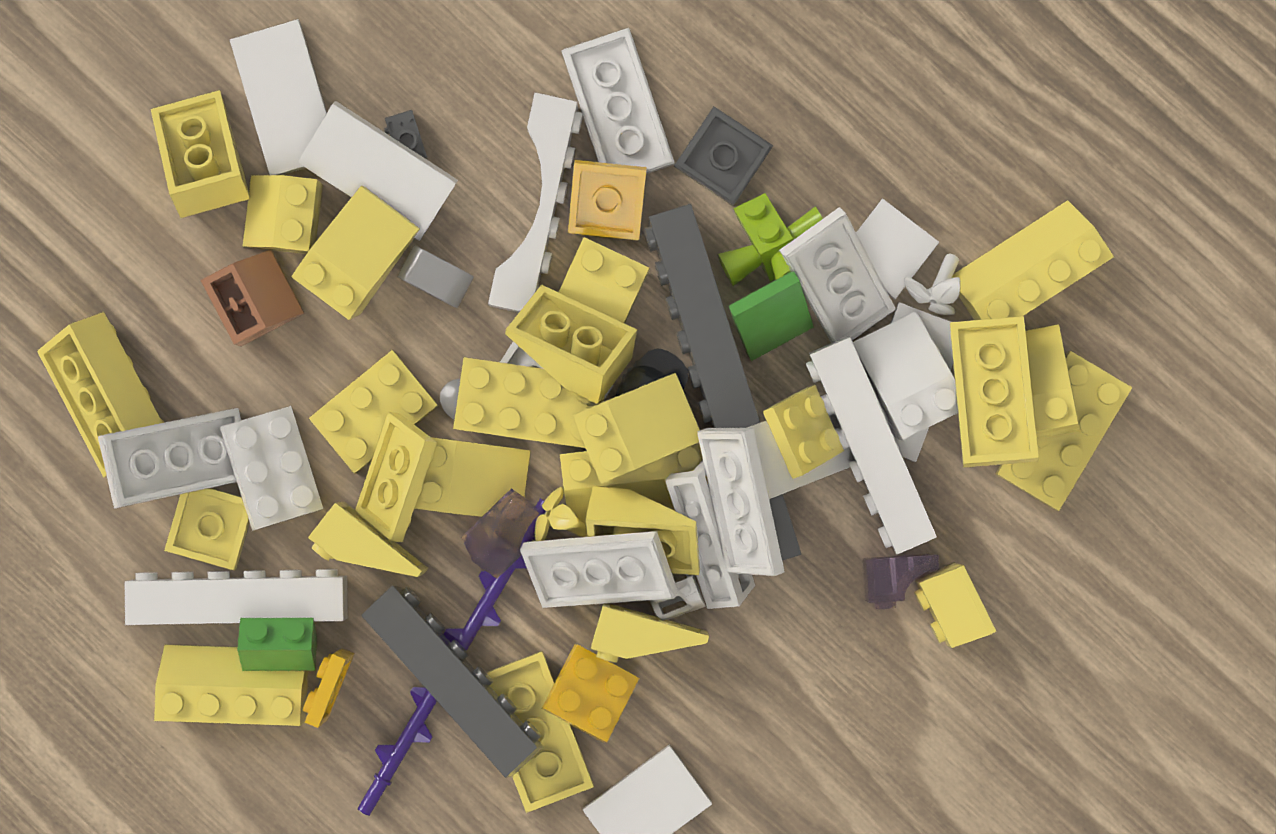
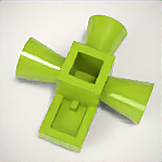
(767, 237)

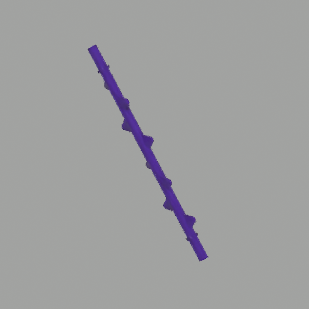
(416, 729)

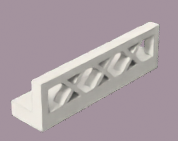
(693, 499)

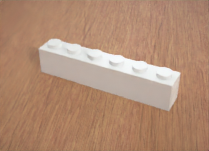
(872, 445)
(229, 599)

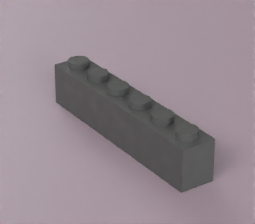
(453, 681)

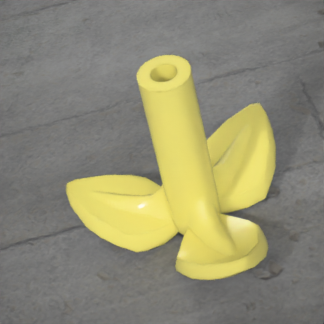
(558, 517)

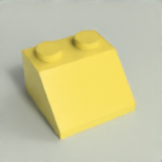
(282, 213)
(954, 606)

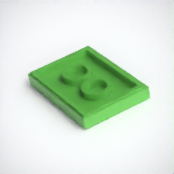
(771, 315)

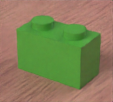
(277, 644)

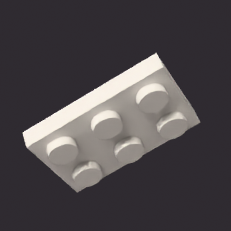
(271, 468)

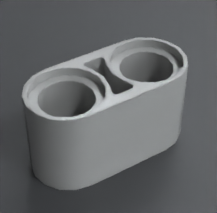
(435, 276)

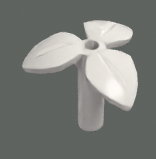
(944, 290)

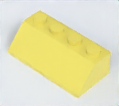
(1032, 265)
(97, 382)
(648, 480)
(211, 688)

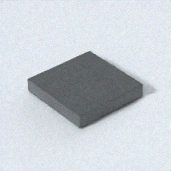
(723, 156)

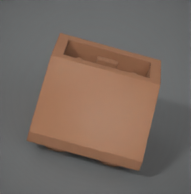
(252, 297)

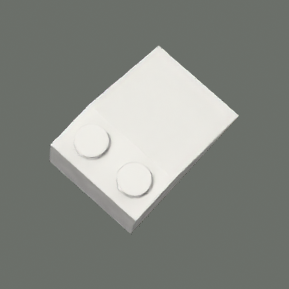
(908, 375)

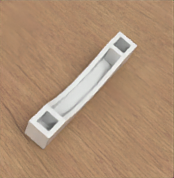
(551, 129)

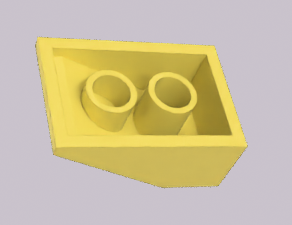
(199, 154)
(355, 253)
(604, 280)
(573, 342)
(1050, 383)
(637, 428)
(471, 477)
(625, 512)
(353, 540)
(635, 634)

